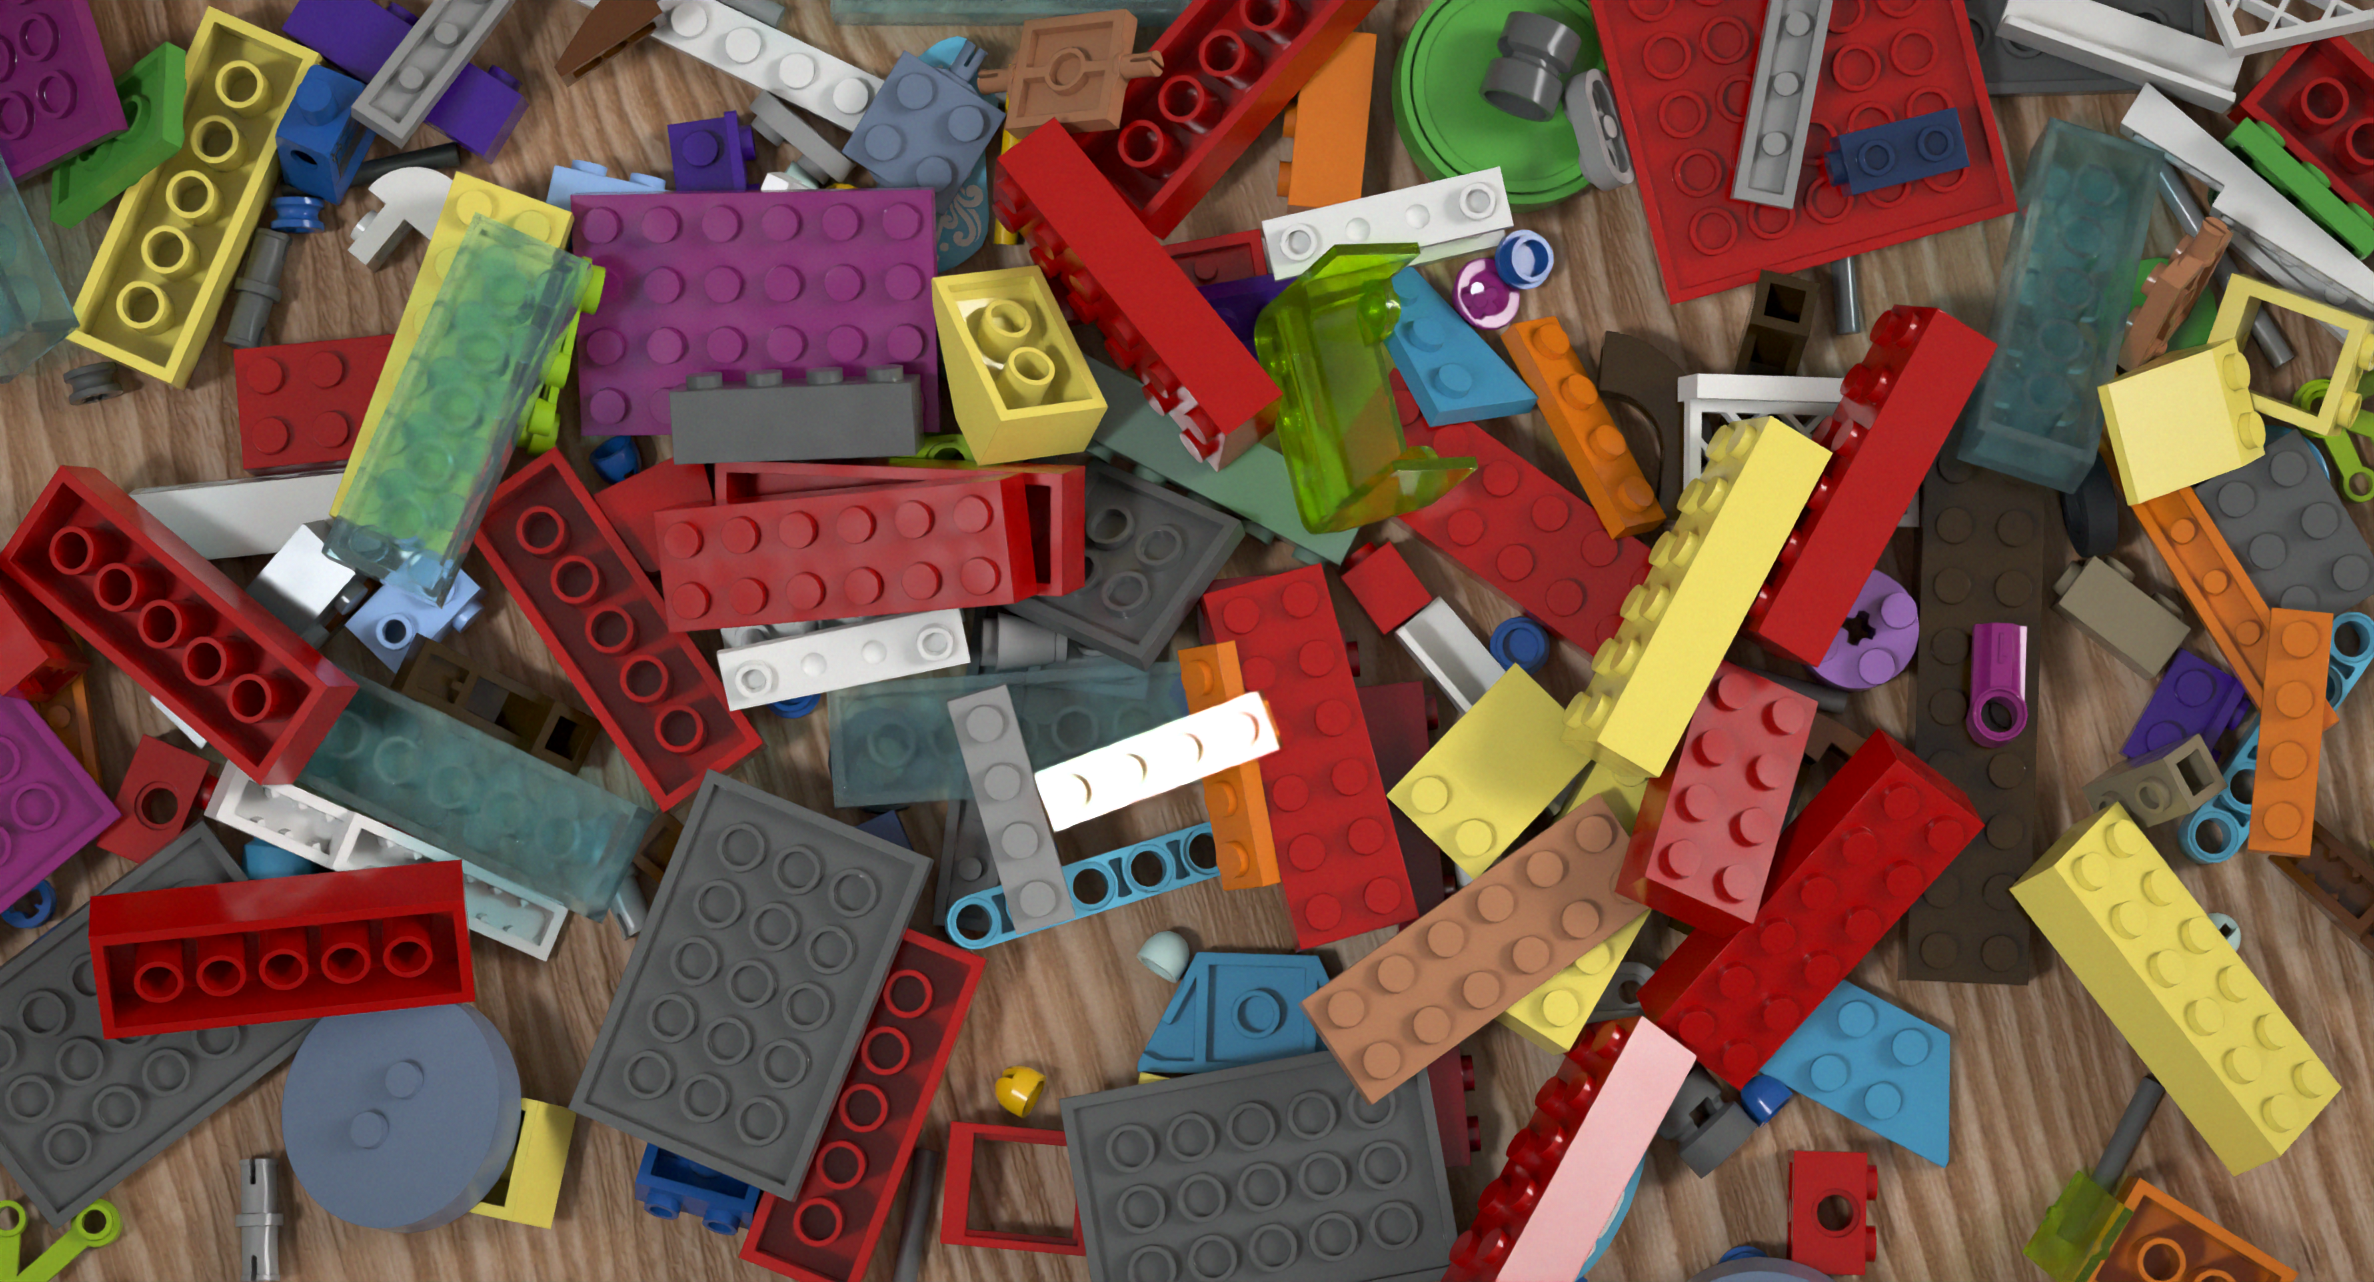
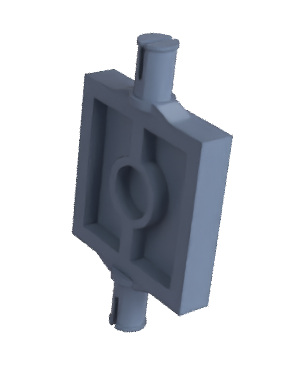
(925, 127)

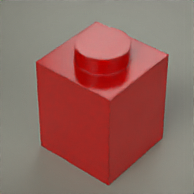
(1383, 587)

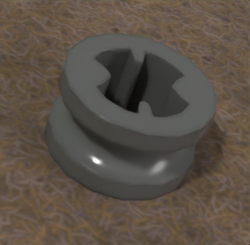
(93, 383)

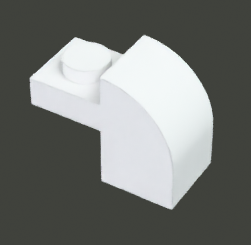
(411, 200)

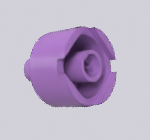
(1892, 638)

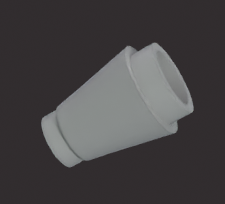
(1019, 643)

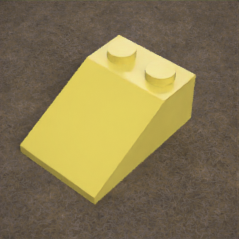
(1014, 366)
(2182, 419)
(1491, 772)
(534, 1172)

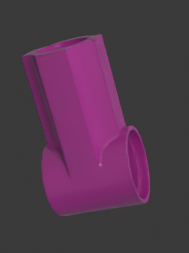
(1997, 677)

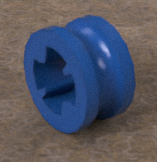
(297, 215)
(46, 909)

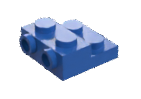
(679, 1184)

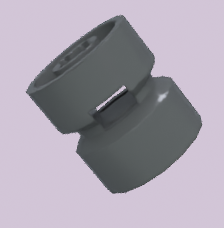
(1527, 74)
(1717, 1135)

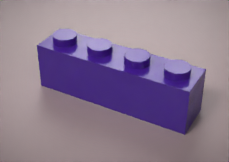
(361, 36)

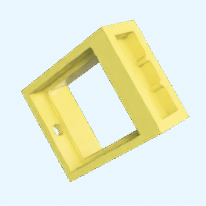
(2341, 400)

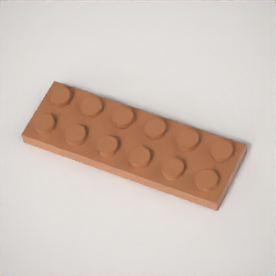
(1476, 952)

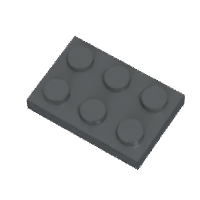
(2291, 530)

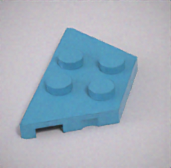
(1236, 1013)
(1872, 1069)

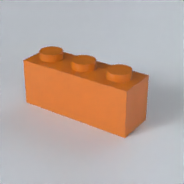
(1330, 129)

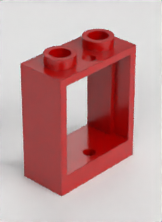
(34, 647)
(959, 1185)

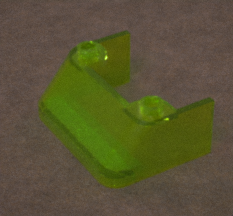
(1337, 398)

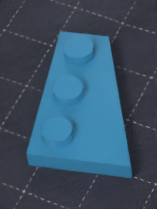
(1447, 362)

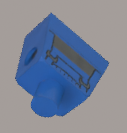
(322, 129)

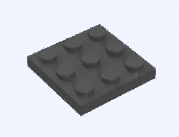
(1143, 567)

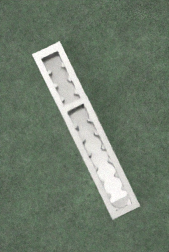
(2245, 198)
(354, 842)

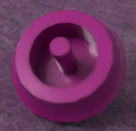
(1483, 296)

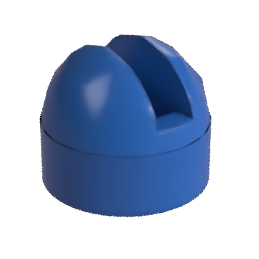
(616, 458)
(1764, 1098)

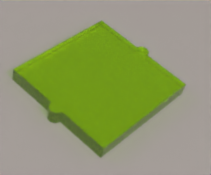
(2077, 1231)

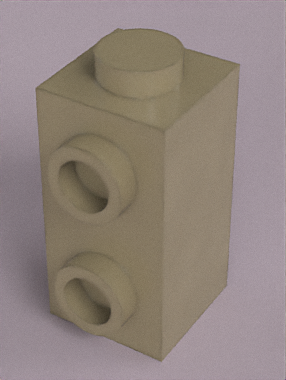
(2118, 615)
(2159, 782)

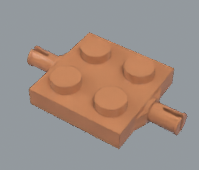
(1071, 72)
(2172, 294)

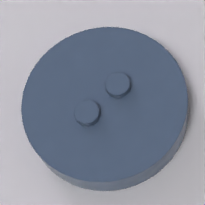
(401, 1115)

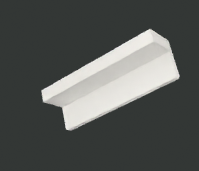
(2125, 48)
(243, 513)
(1456, 663)

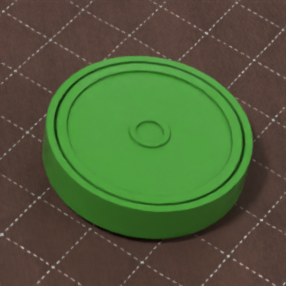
(1457, 131)

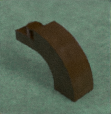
(1775, 328)
(1649, 383)
(496, 704)

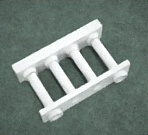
(1443, 216)
(826, 655)

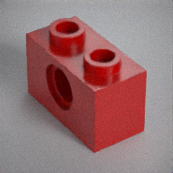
(154, 769)
(1810, 1180)

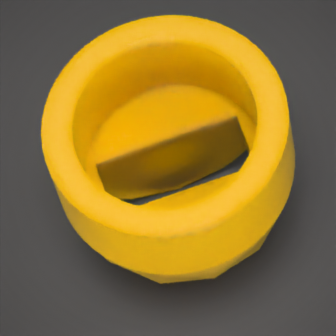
(1019, 1089)

